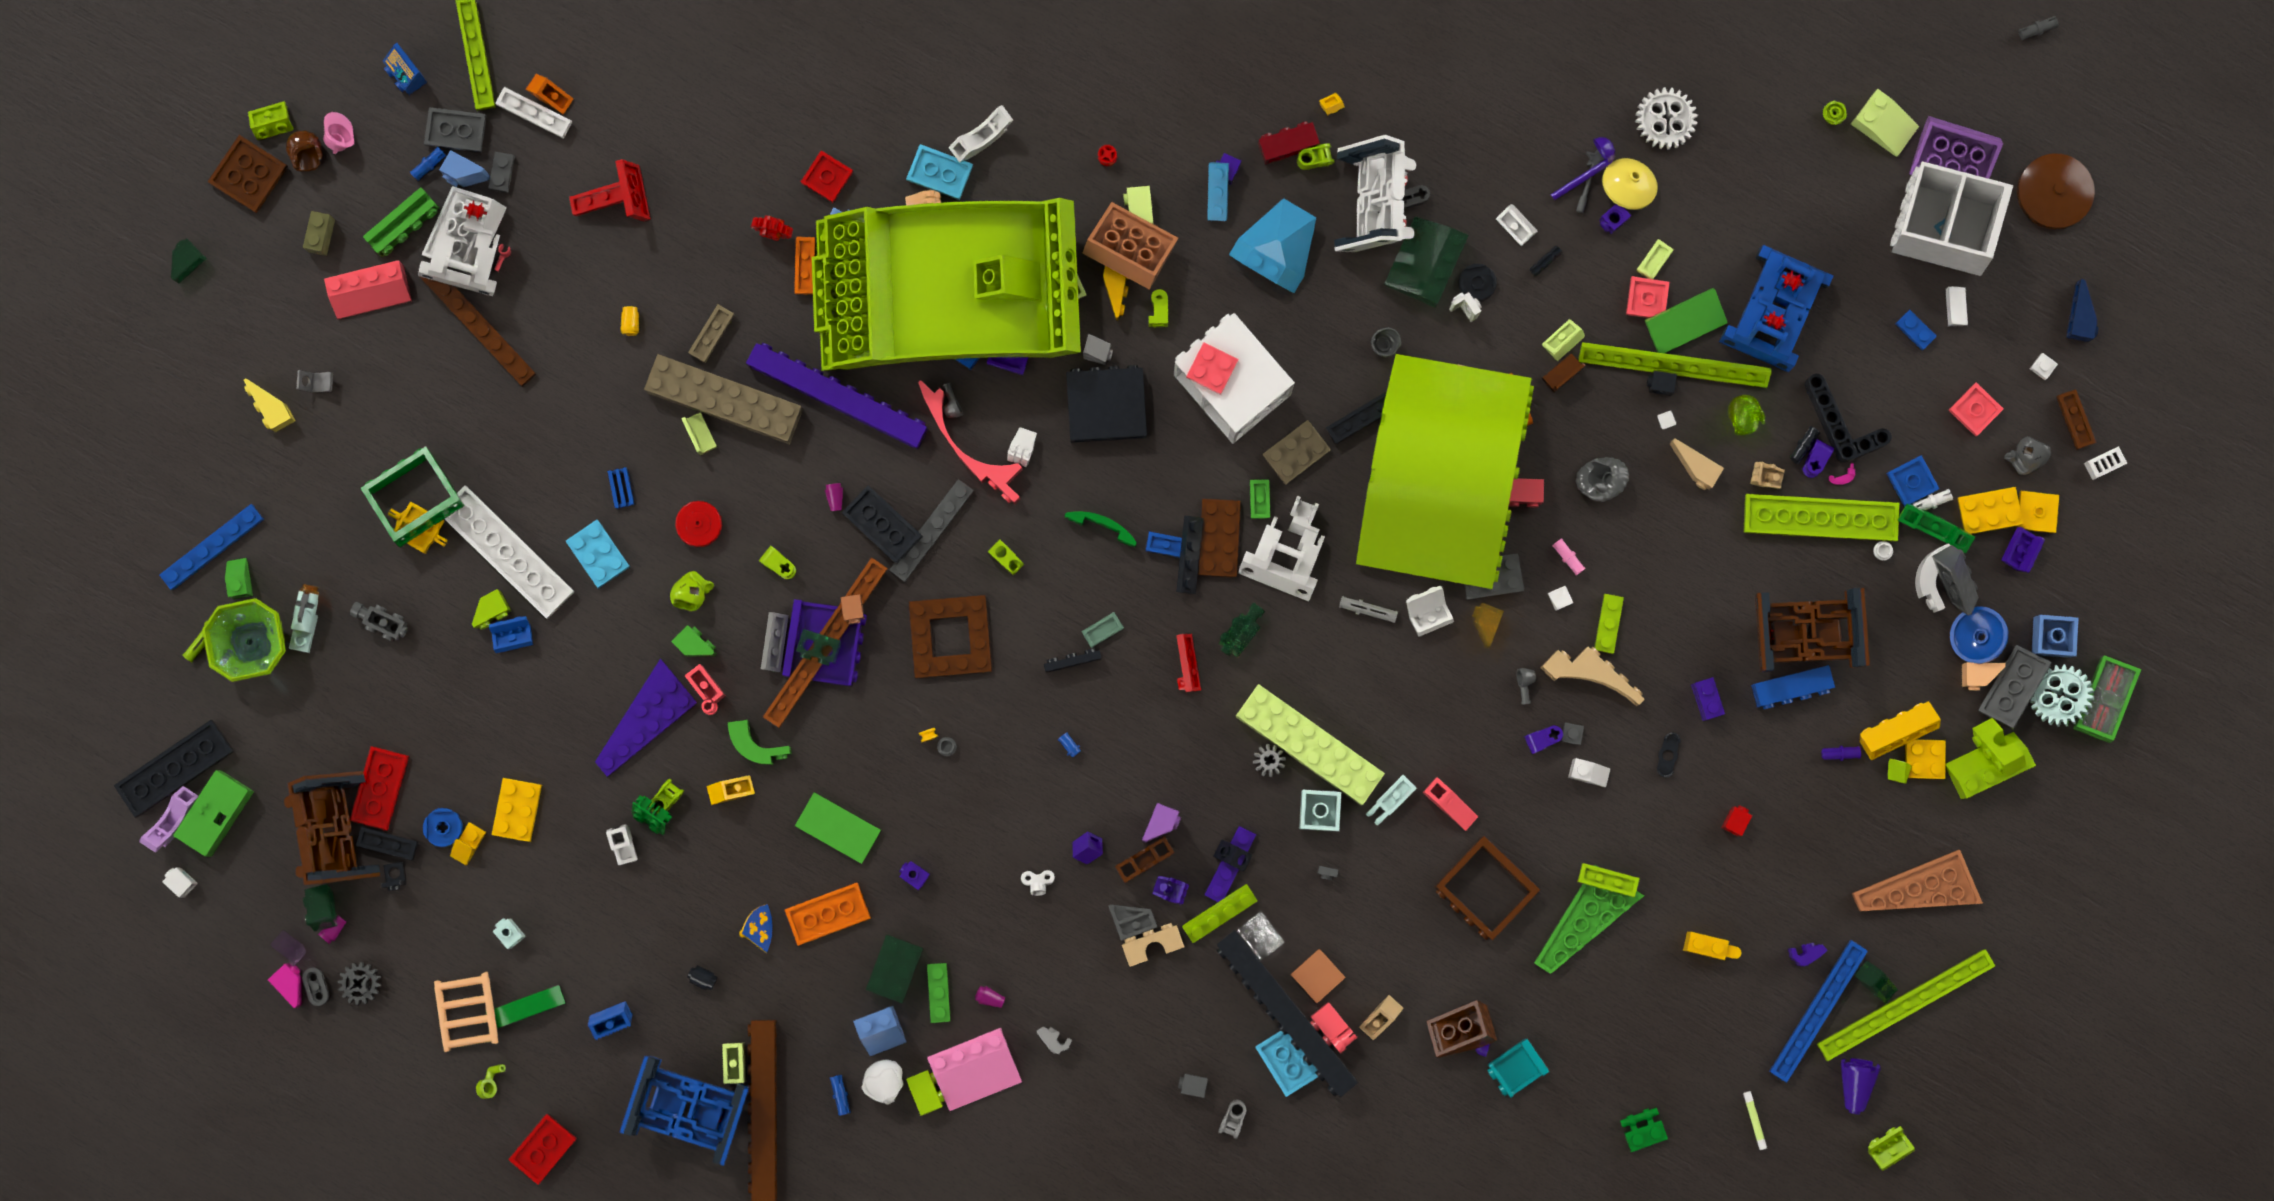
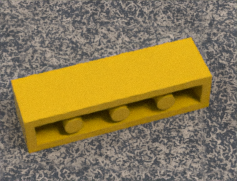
(1899, 730)

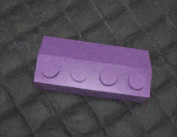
(1161, 822)

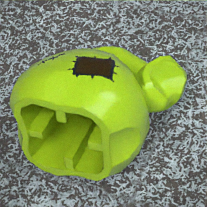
(690, 591)

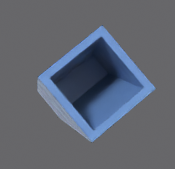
(880, 1031)

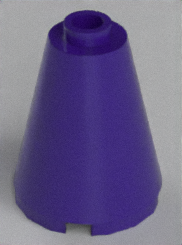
(1858, 1083)

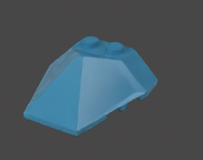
(1278, 245)

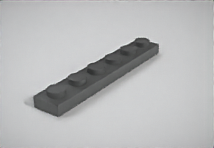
(933, 529)

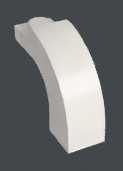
(982, 136)
(1926, 581)

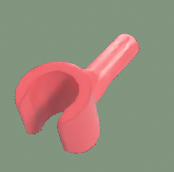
(503, 255)

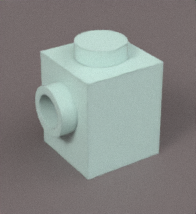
(508, 933)

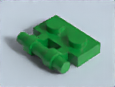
(1645, 1135)

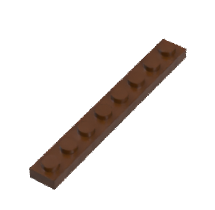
(482, 330)

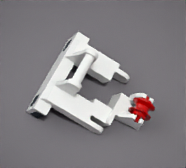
(478, 281)

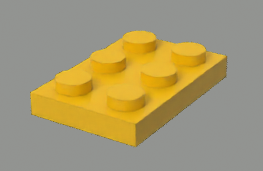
(1990, 510)
(516, 809)

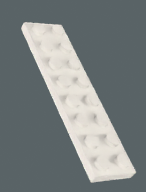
(509, 554)

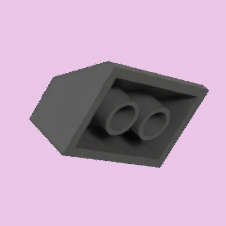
(1956, 578)

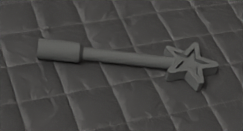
(1595, 158)

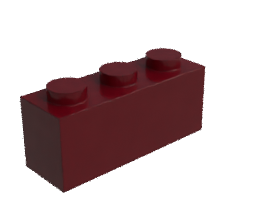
(1288, 142)

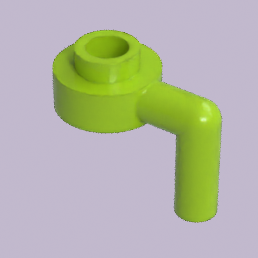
(488, 1083)

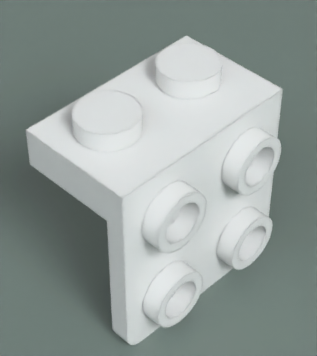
(1428, 611)

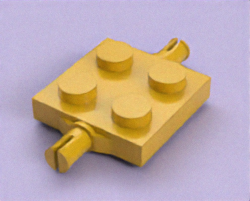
(425, 539)

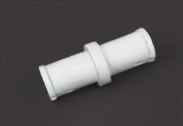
(1933, 501)

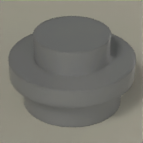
(946, 746)

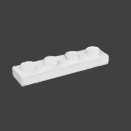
(533, 112)

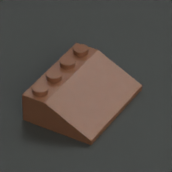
(1130, 245)

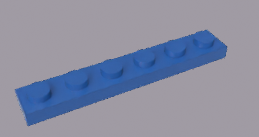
(211, 547)

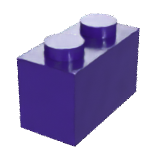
(1707, 699)

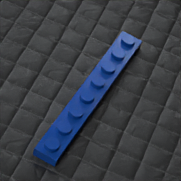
(1818, 1011)

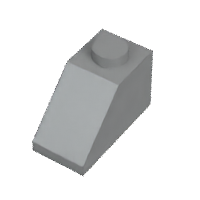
(1097, 350)

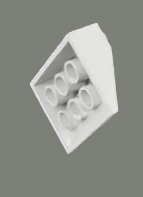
(464, 242)

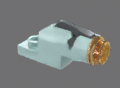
(304, 618)

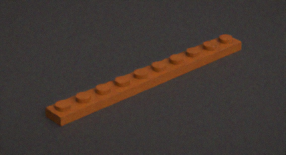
(835, 629)

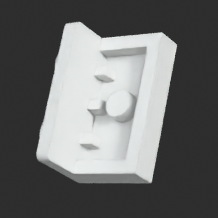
(1468, 304)

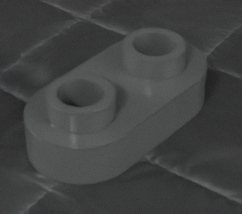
(314, 987)

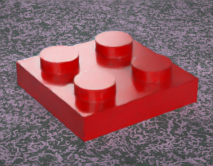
(827, 176)

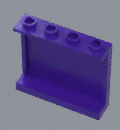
(814, 618)

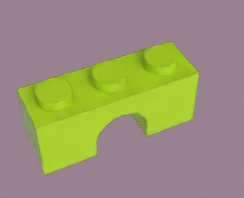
(2005, 758)

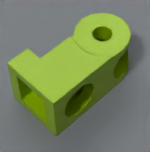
(1160, 303)
(1005, 557)

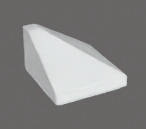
(1560, 598)

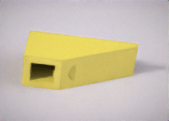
(275, 412)

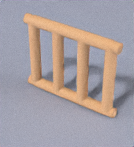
(446, 1025)

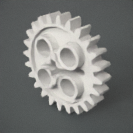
(1649, 118)

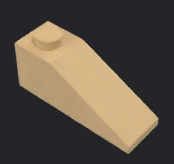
(1699, 467)

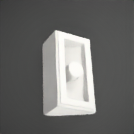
(1516, 224)
(1956, 306)

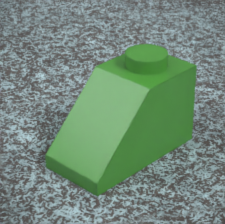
(238, 579)

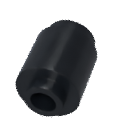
(702, 978)

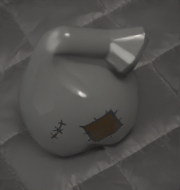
(2029, 455)

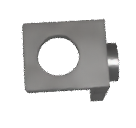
(316, 381)

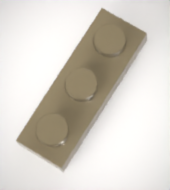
(711, 333)

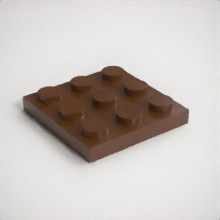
(247, 174)

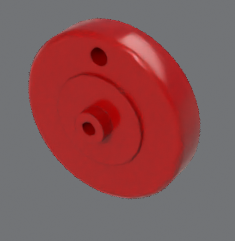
(698, 524)

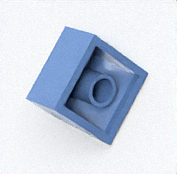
(462, 171)

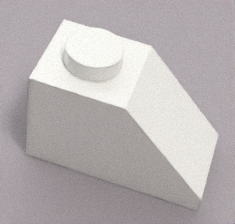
(1589, 772)

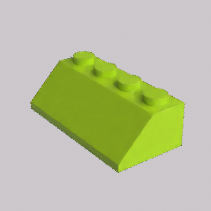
(1976, 773)

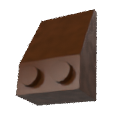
(1462, 1029)

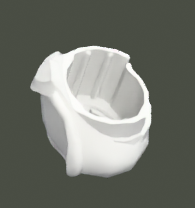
(883, 1081)

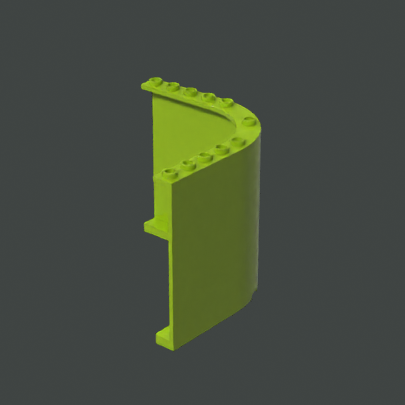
(1444, 471)

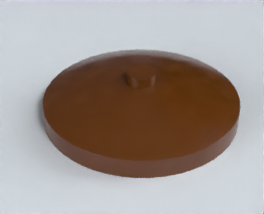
(2055, 191)

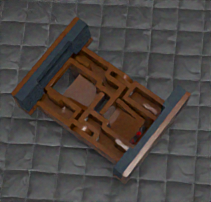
(1825, 630)
(330, 854)

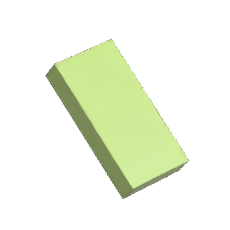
(1654, 260)

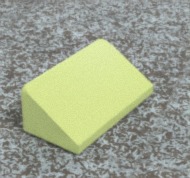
(1563, 339)

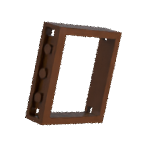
(1458, 907)

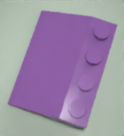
(1957, 148)

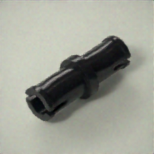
(1804, 445)

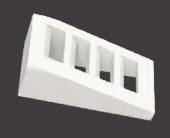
(2092, 469)

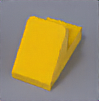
(467, 843)

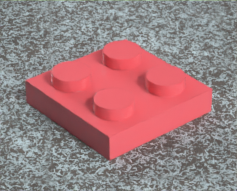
(1647, 297)
(1212, 368)
(1975, 409)

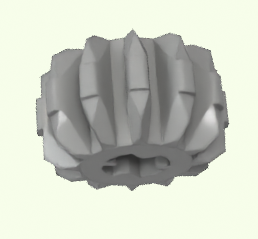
(1267, 753)

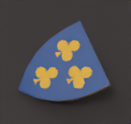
(758, 927)

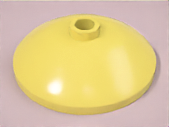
(1625, 189)

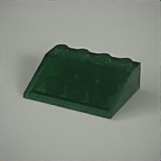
(1426, 261)

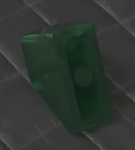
(185, 260)
(1876, 982)

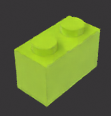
(925, 1092)

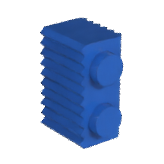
(610, 1020)

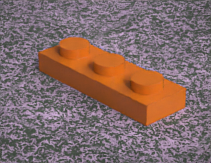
(803, 265)

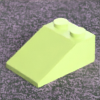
(1885, 123)

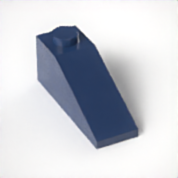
(2082, 316)

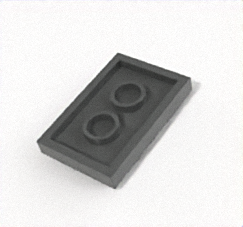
(455, 129)
(1508, 582)

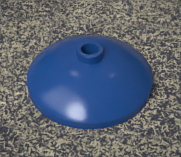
(1967, 631)

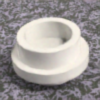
(1883, 550)

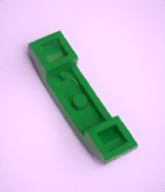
(1080, 516)
(1936, 527)
(528, 1006)

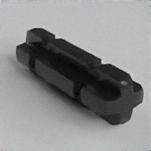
(1546, 260)

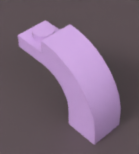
(162, 832)

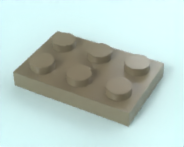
(1296, 452)

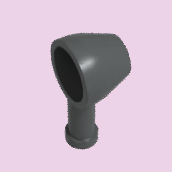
(952, 408)
(1525, 678)

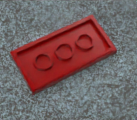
(380, 791)

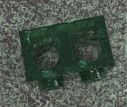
(820, 642)

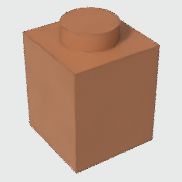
(852, 609)

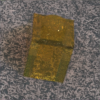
(1487, 622)

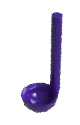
(1606, 150)

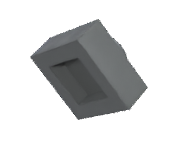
(1572, 733)
(1327, 873)

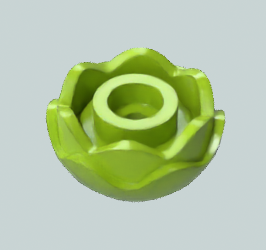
(1837, 107)

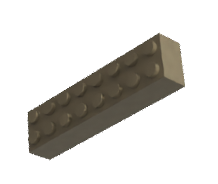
(723, 399)

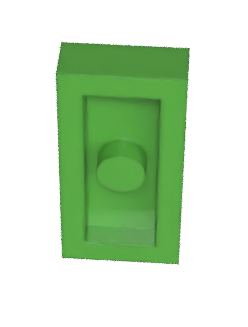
(1260, 499)

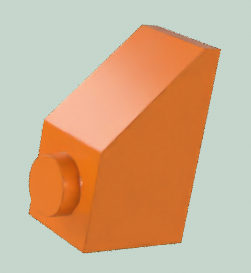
(549, 93)

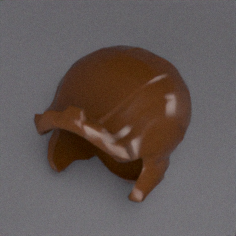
(304, 150)

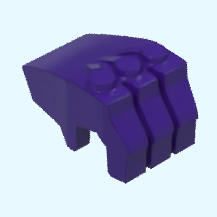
(1170, 889)
(1810, 953)

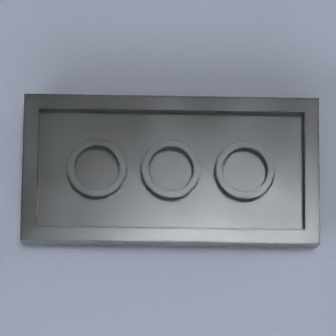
(2015, 687)

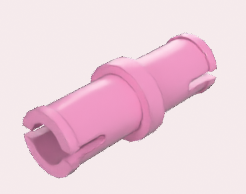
(1568, 557)

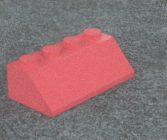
(368, 289)

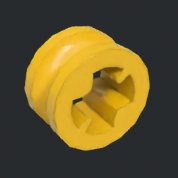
(928, 735)

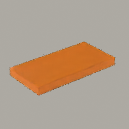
(827, 914)

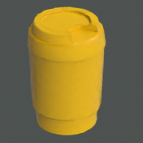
(630, 321)

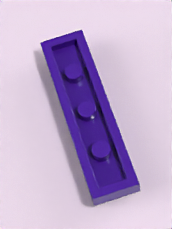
(1226, 873)

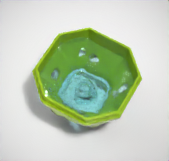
(228, 637)

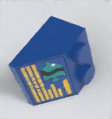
(403, 69)

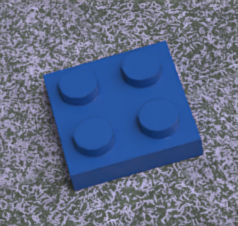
(1912, 481)

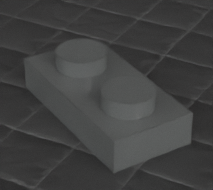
(501, 172)

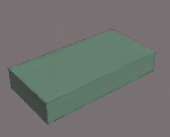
(1102, 630)

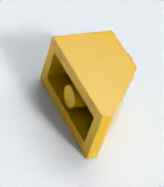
(730, 789)

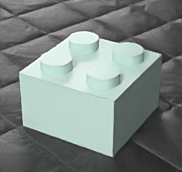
(1320, 810)

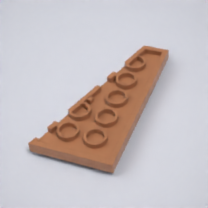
(1932, 884)

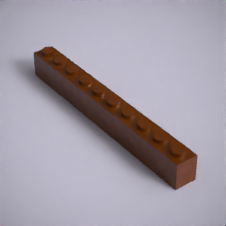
(763, 1110)

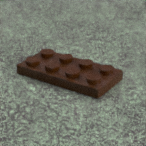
(1219, 538)

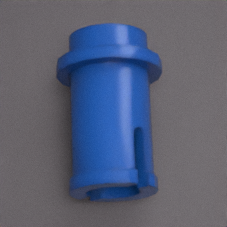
(1069, 745)

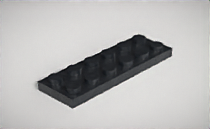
(173, 768)

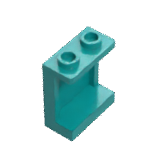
(1517, 1068)

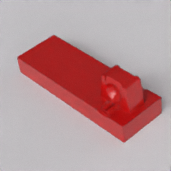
(1190, 681)

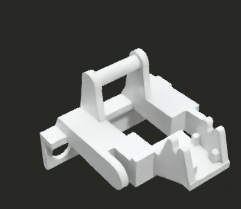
(1279, 576)

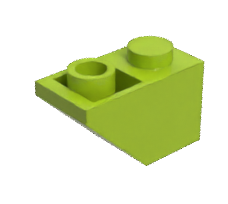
(490, 608)

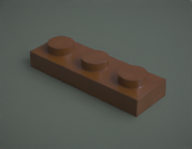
(2076, 419)

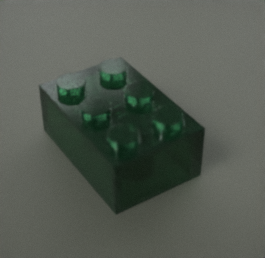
(894, 968)

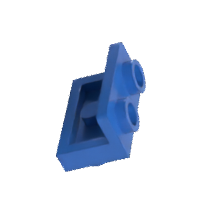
(511, 634)

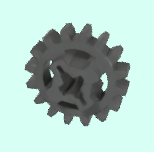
(365, 990)

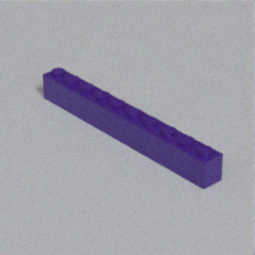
(837, 396)

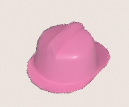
(338, 132)

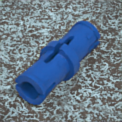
(427, 163)
(840, 1095)

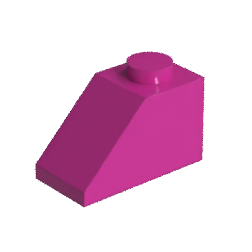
(289, 984)

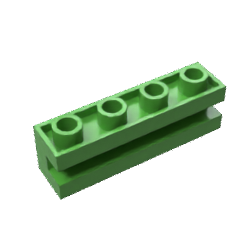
(401, 222)

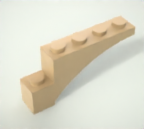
(1591, 668)

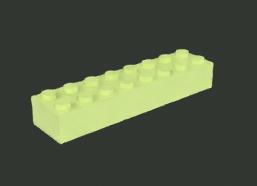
(1310, 745)

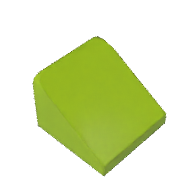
(1898, 770)

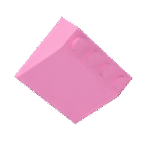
(974, 1069)

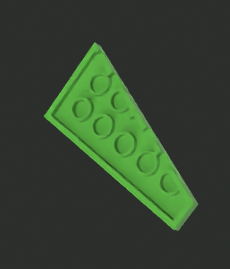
(1583, 920)

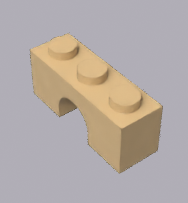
(1168, 937)

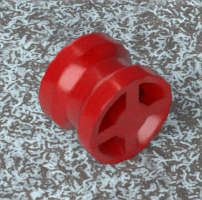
(1109, 152)

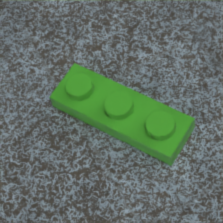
(938, 992)

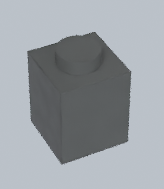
(1193, 1085)

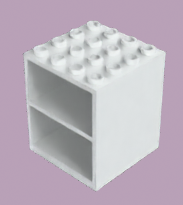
(1971, 211)
(1253, 388)

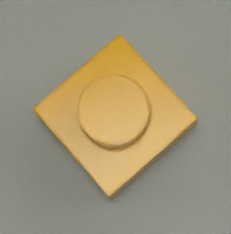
(1331, 104)

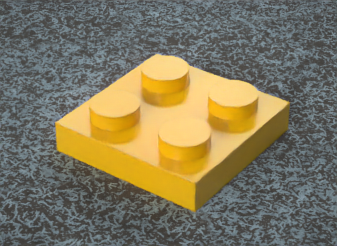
(1926, 758)

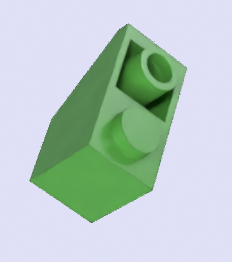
(692, 645)

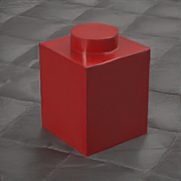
(1737, 820)

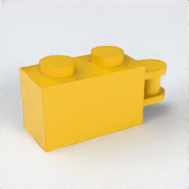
(1710, 946)

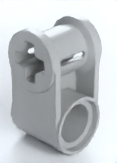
(1233, 1120)

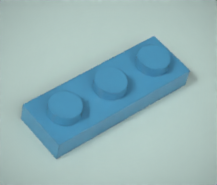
(1218, 191)

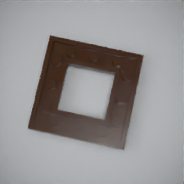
(920, 615)

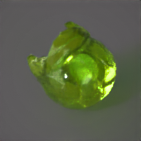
(1745, 414)

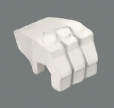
(1022, 447)

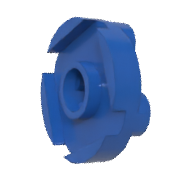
(435, 819)

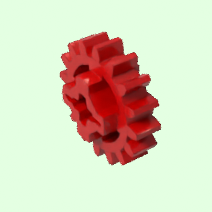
(771, 228)

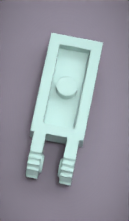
(1392, 798)

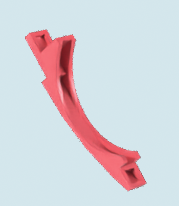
(998, 476)

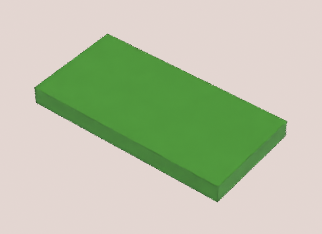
(1686, 321)
(838, 828)

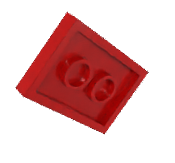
(542, 1149)

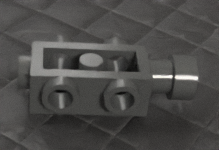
(386, 623)

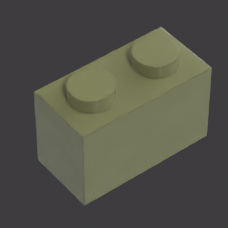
(318, 233)

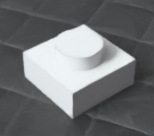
(2043, 366)

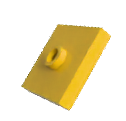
(2039, 511)

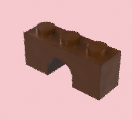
(1144, 859)

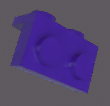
(2022, 550)

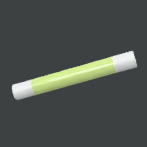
(1755, 1120)

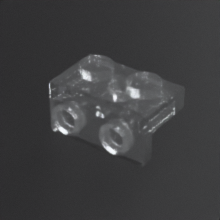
(1260, 935)

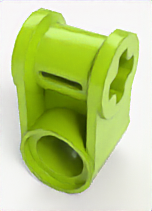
(1319, 156)
(776, 561)
(666, 796)

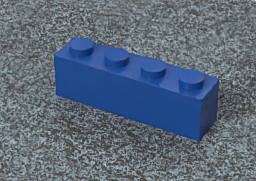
(1793, 686)

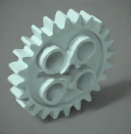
(2054, 711)

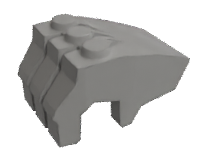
(1049, 1038)

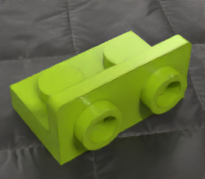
(270, 120)

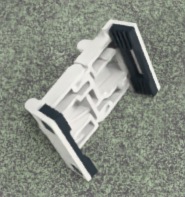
(1380, 190)

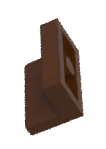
(1563, 372)

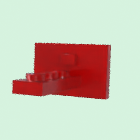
(628, 190)

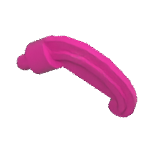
(1845, 478)

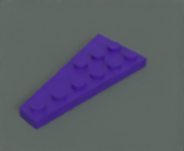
(652, 712)

